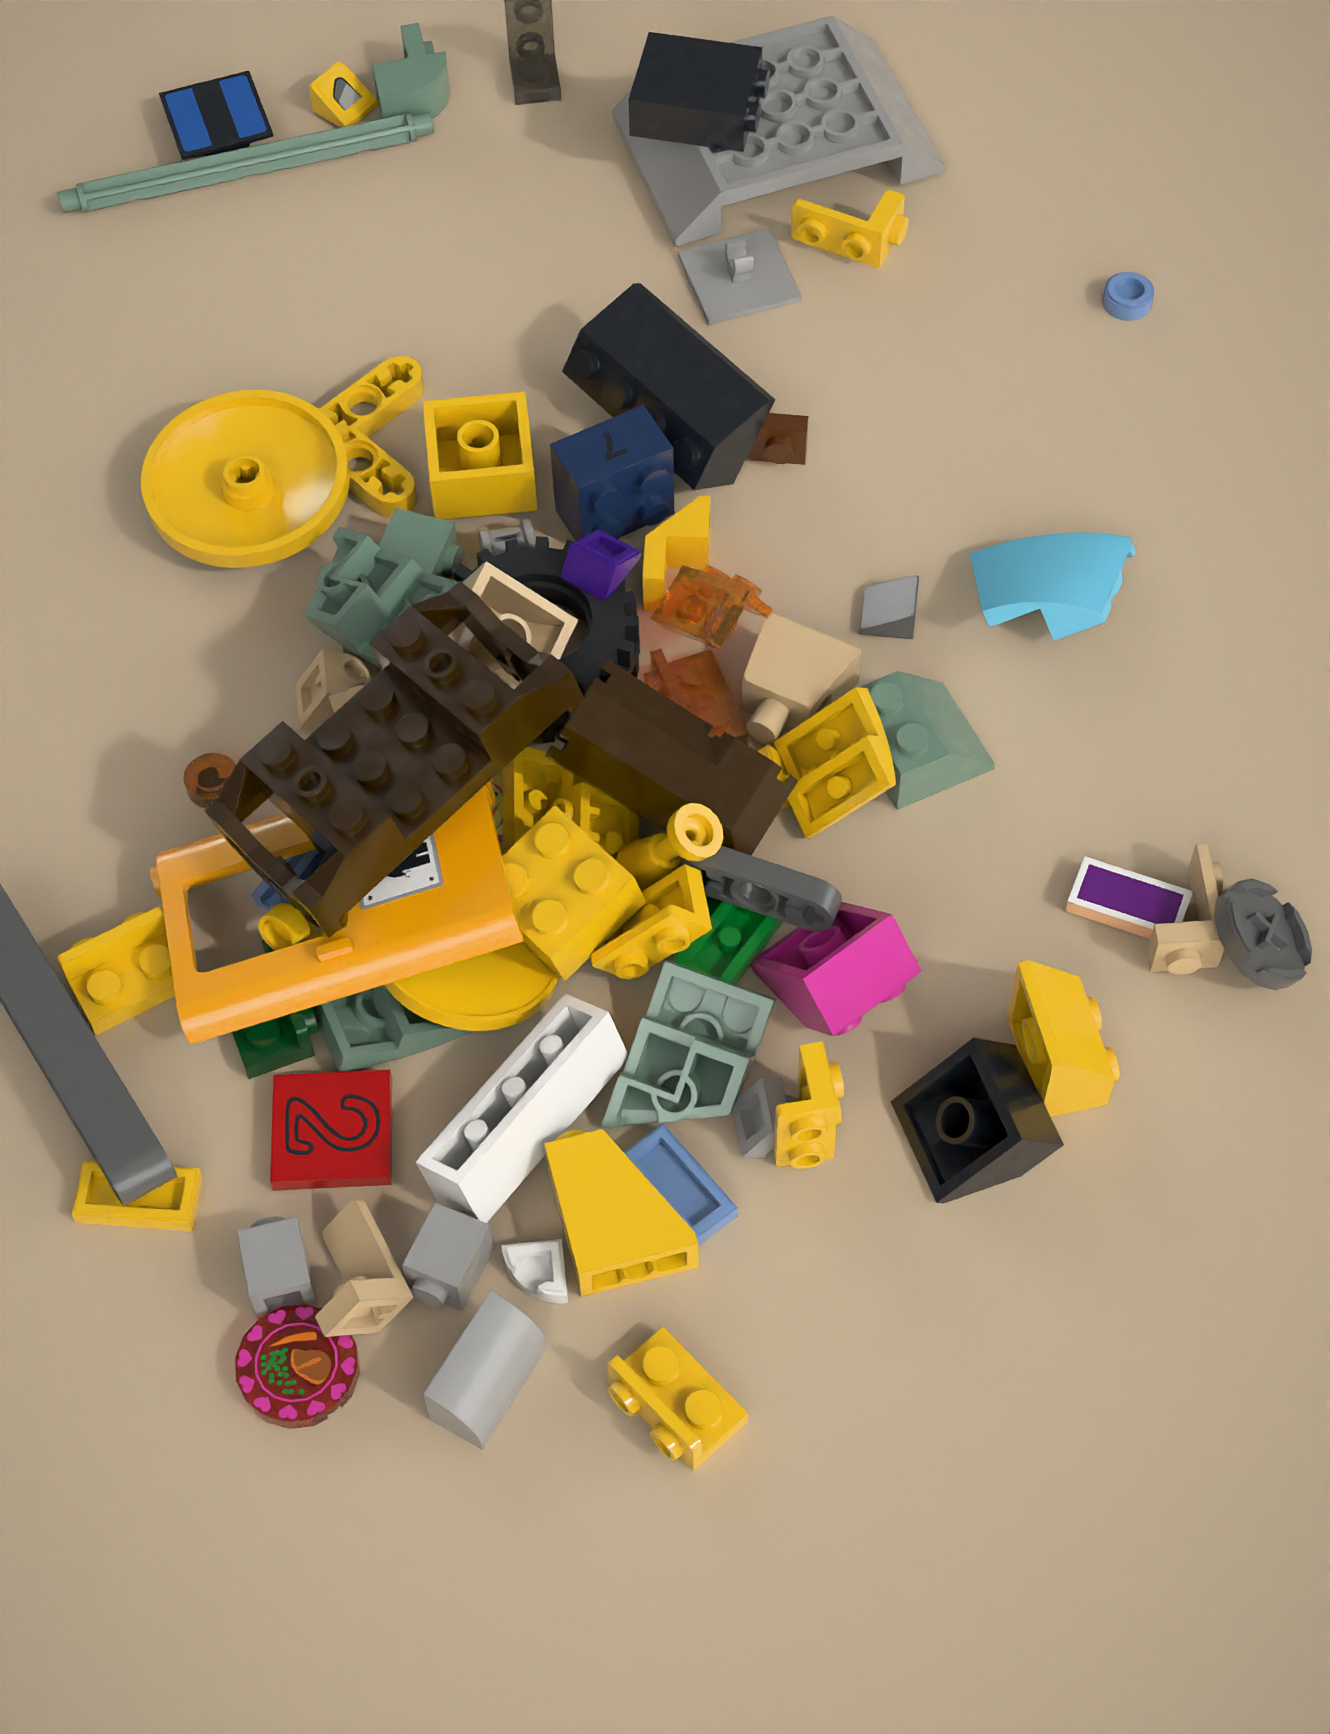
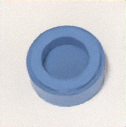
(1128, 296)

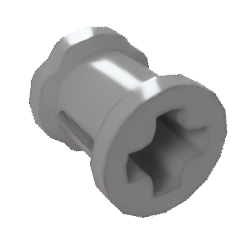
(495, 539)

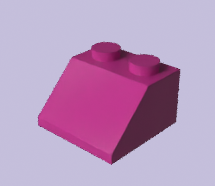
(841, 971)

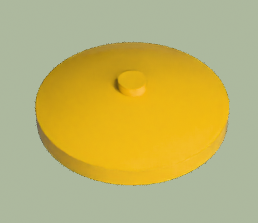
(245, 478)

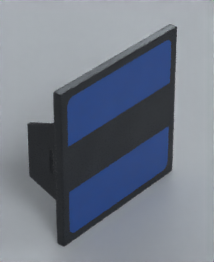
(216, 115)

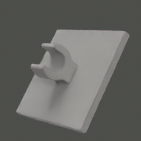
(739, 276)

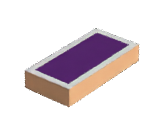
(1125, 898)

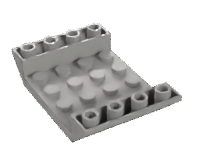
(823, 115)

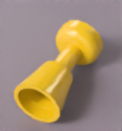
(691, 834)

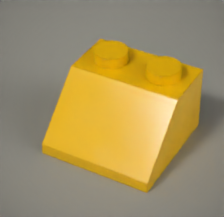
(1060, 1039)

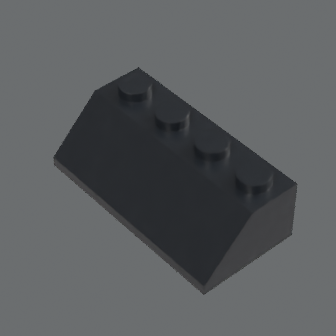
(697, 396)

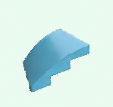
(1058, 572)

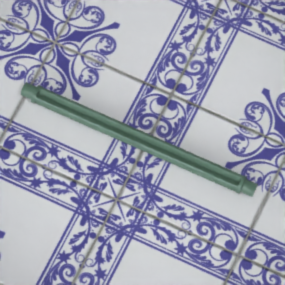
(245, 161)

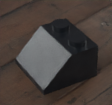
(976, 1120)

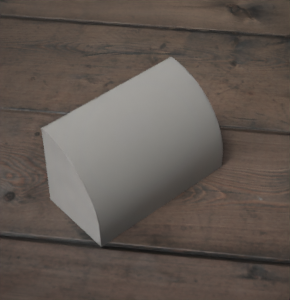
(485, 1371)

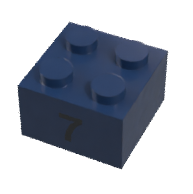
(614, 476)

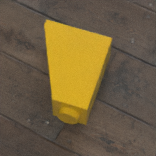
(614, 1216)

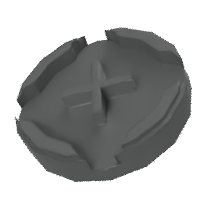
(1262, 935)

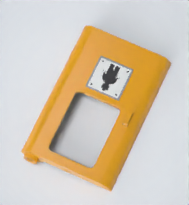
(427, 913)

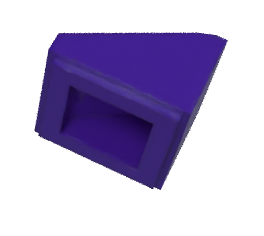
(599, 563)

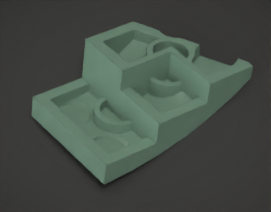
(367, 591)
(376, 1029)
(689, 1050)

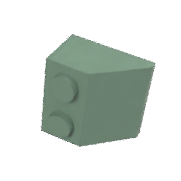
(926, 737)

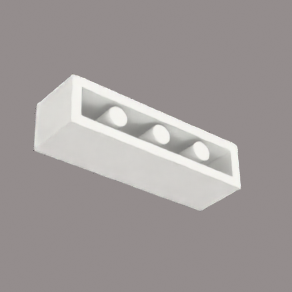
(522, 1107)

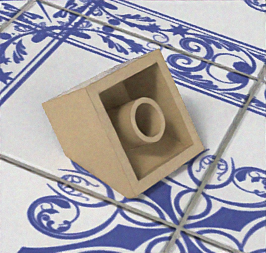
(521, 610)

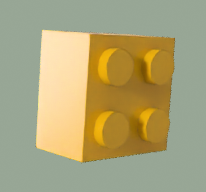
(479, 455)
(567, 892)

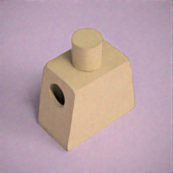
(794, 676)

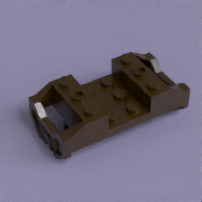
(395, 753)

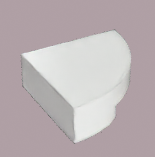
(538, 1269)

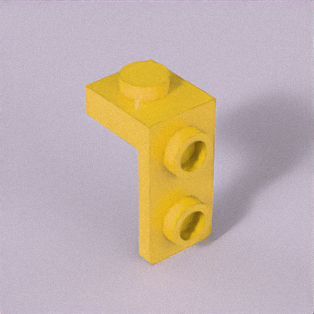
(851, 236)

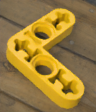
(357, 428)

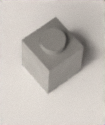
(447, 1257)
(276, 1264)

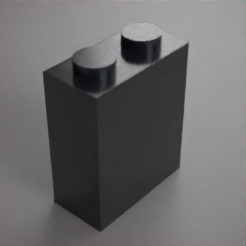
(697, 91)

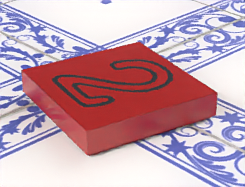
(331, 1130)

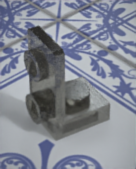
(532, 51)

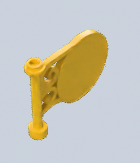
(466, 995)

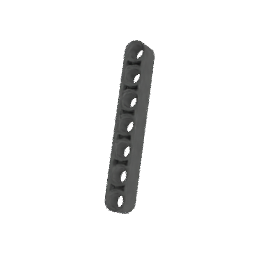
(77, 1065)

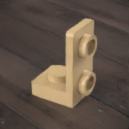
(328, 675)
(372, 1281)

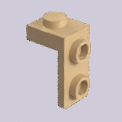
(1193, 944)

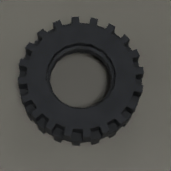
(609, 622)

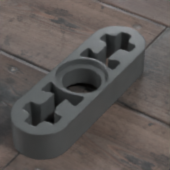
(784, 895)

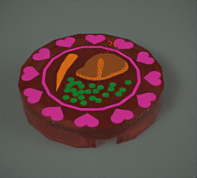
(293, 1370)

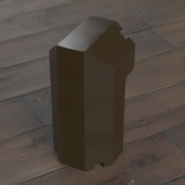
(661, 758)

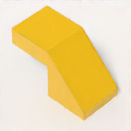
(675, 542)

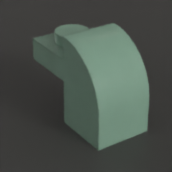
(413, 83)

